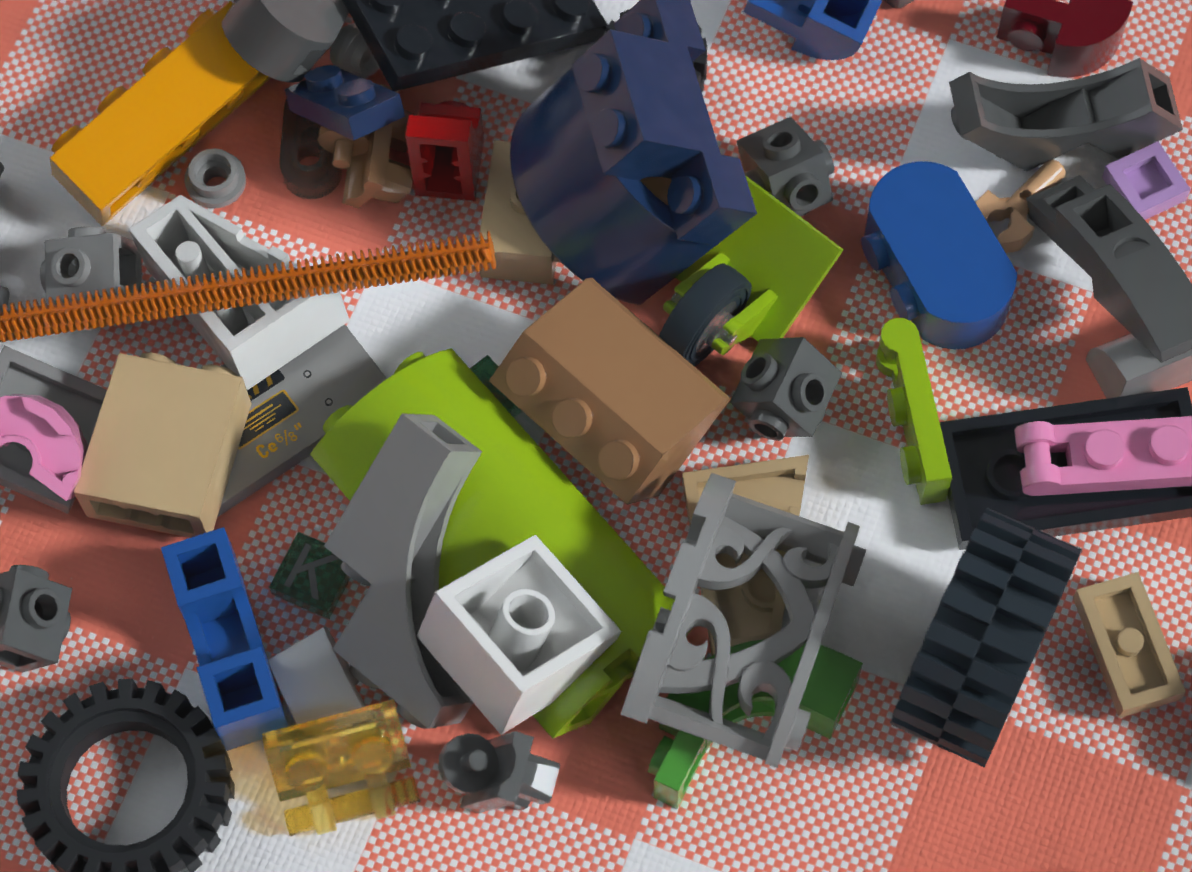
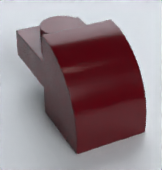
(1076, 34)

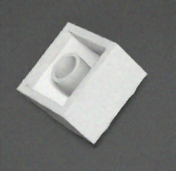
(516, 632)

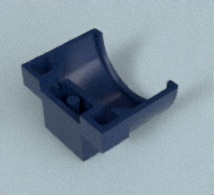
(605, 125)

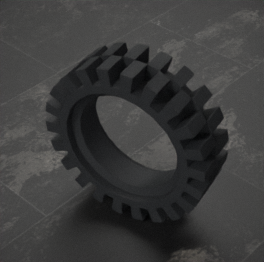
(94, 719)

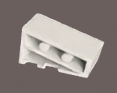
(251, 339)

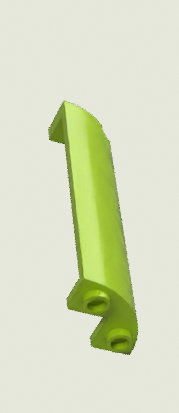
(502, 503)

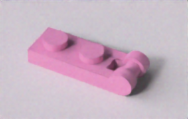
(1106, 455)

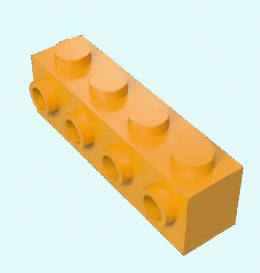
(155, 120)

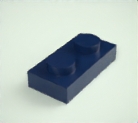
(344, 102)

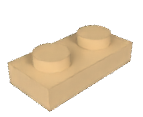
(1129, 644)

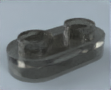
(299, 141)

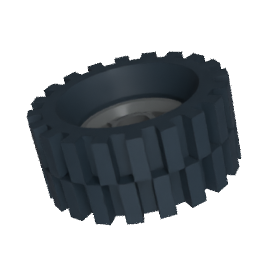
(984, 636)

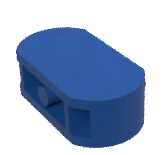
(938, 255)

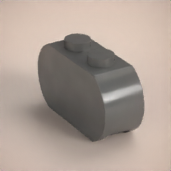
(283, 35)

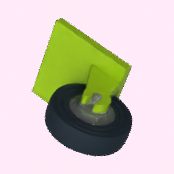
(748, 282)

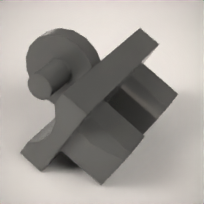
(497, 772)

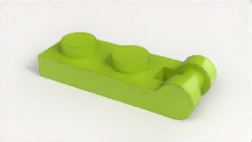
(914, 408)

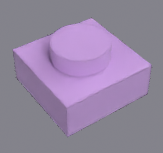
(1148, 180)

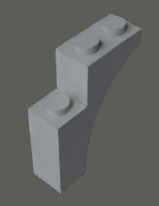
(394, 545)

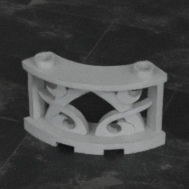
(674, 666)

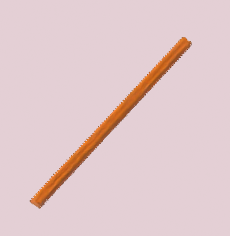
(245, 289)

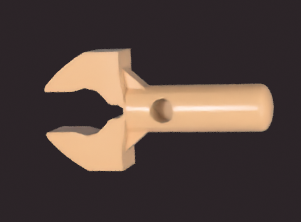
(1016, 206)

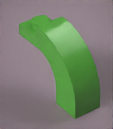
(825, 696)

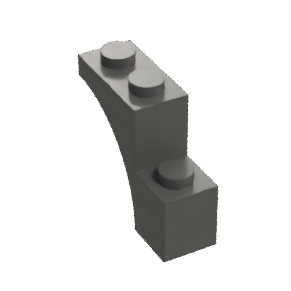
(1040, 122)

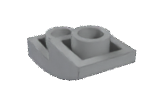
(315, 678)

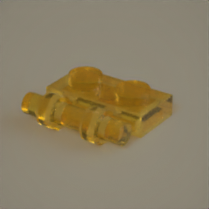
(336, 753)

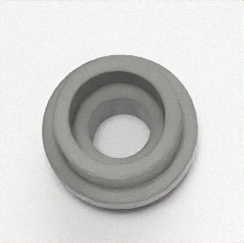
(212, 164)

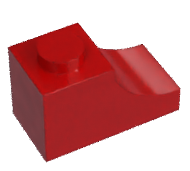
(445, 150)

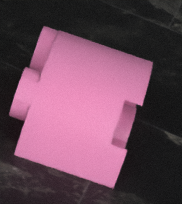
(50, 437)

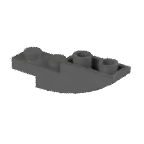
(1124, 257)

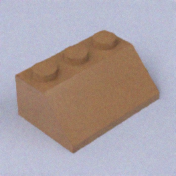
(610, 392)

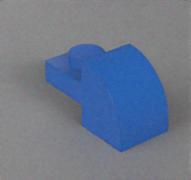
(820, 26)

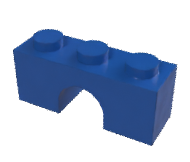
(225, 638)

